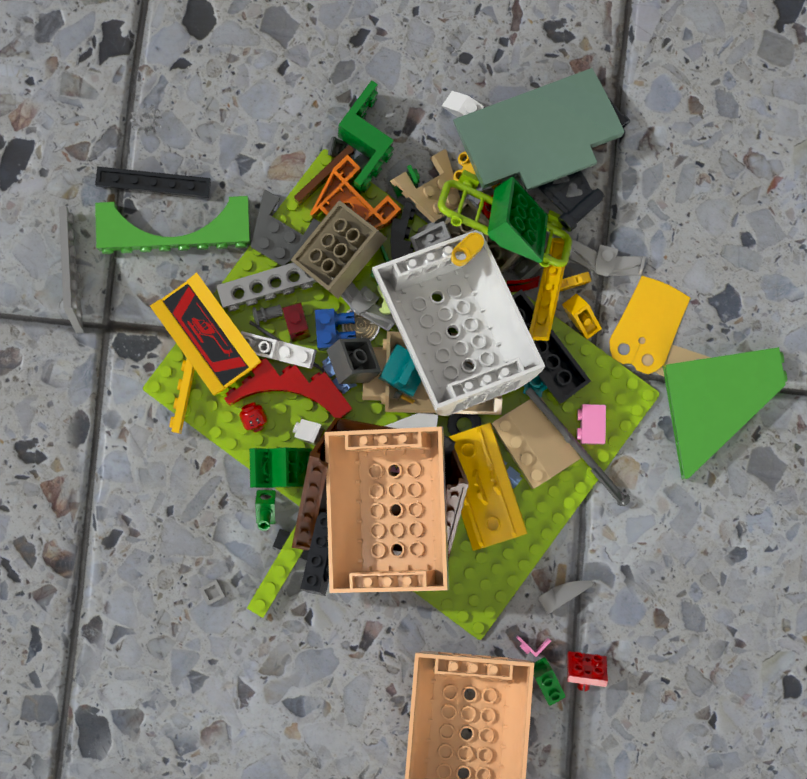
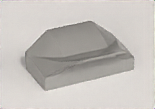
(430, 235)

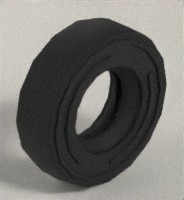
(453, 419)

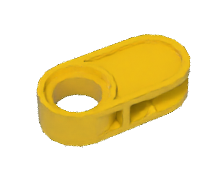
(470, 246)
(575, 281)

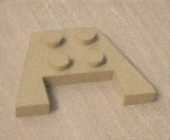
(427, 195)

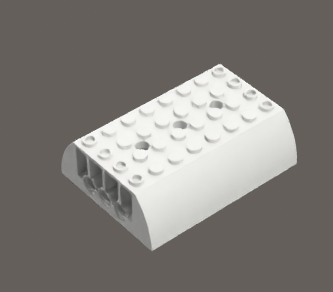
(475, 305)

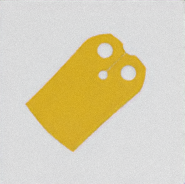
(652, 314)

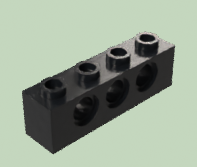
(317, 566)

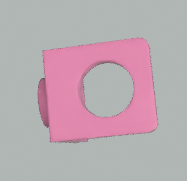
(527, 649)

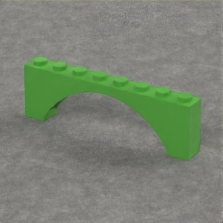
(227, 229)

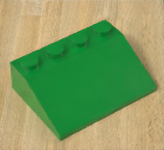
(517, 221)

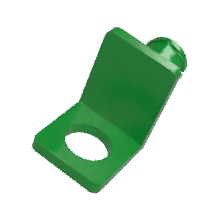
(265, 509)

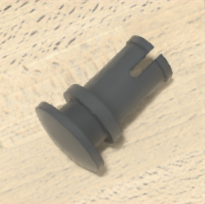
(267, 313)

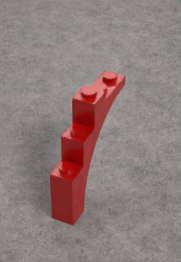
(266, 379)

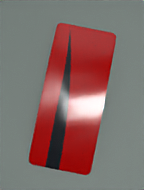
(525, 284)

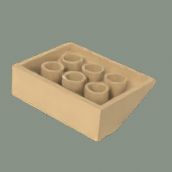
(534, 443)

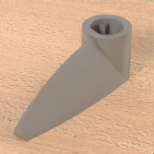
(562, 594)

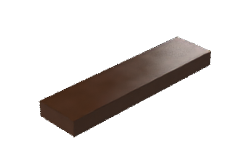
(321, 177)

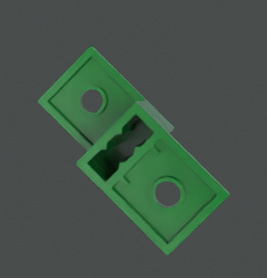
(366, 138)

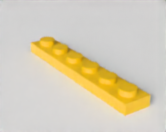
(547, 295)

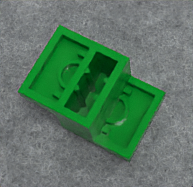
(278, 467)

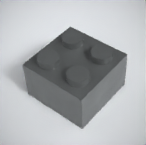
(353, 360)

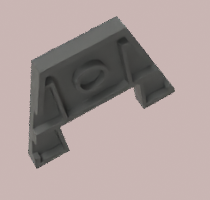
(275, 238)

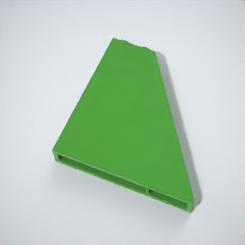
(717, 398)

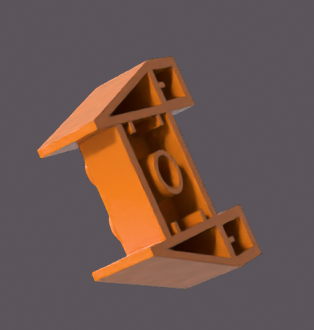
(339, 188)

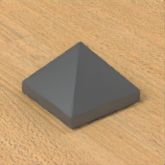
(335, 147)

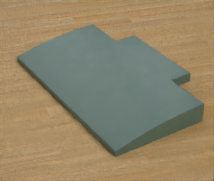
(540, 132)

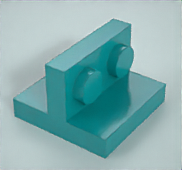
(401, 371)

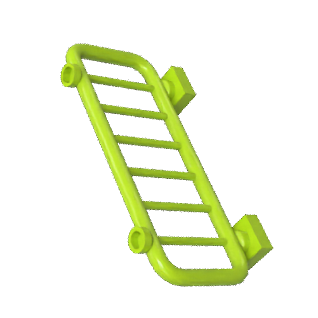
(467, 184)

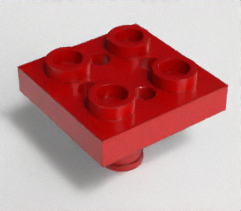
(587, 670)

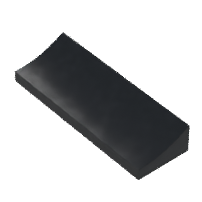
(561, 371)

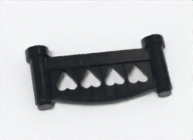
(572, 207)

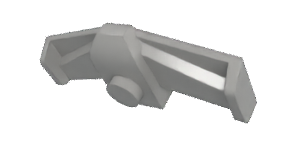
(606, 261)
(364, 304)

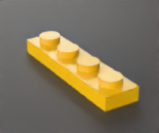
(181, 402)

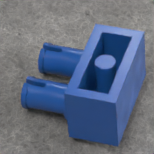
(326, 327)

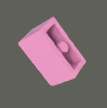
(592, 424)

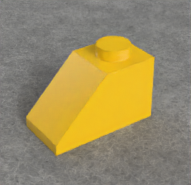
(581, 316)

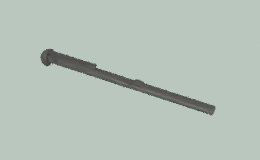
(622, 500)

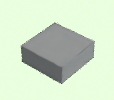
(212, 592)

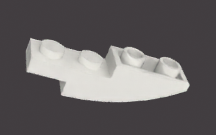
(280, 350)

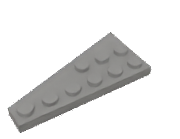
(70, 276)

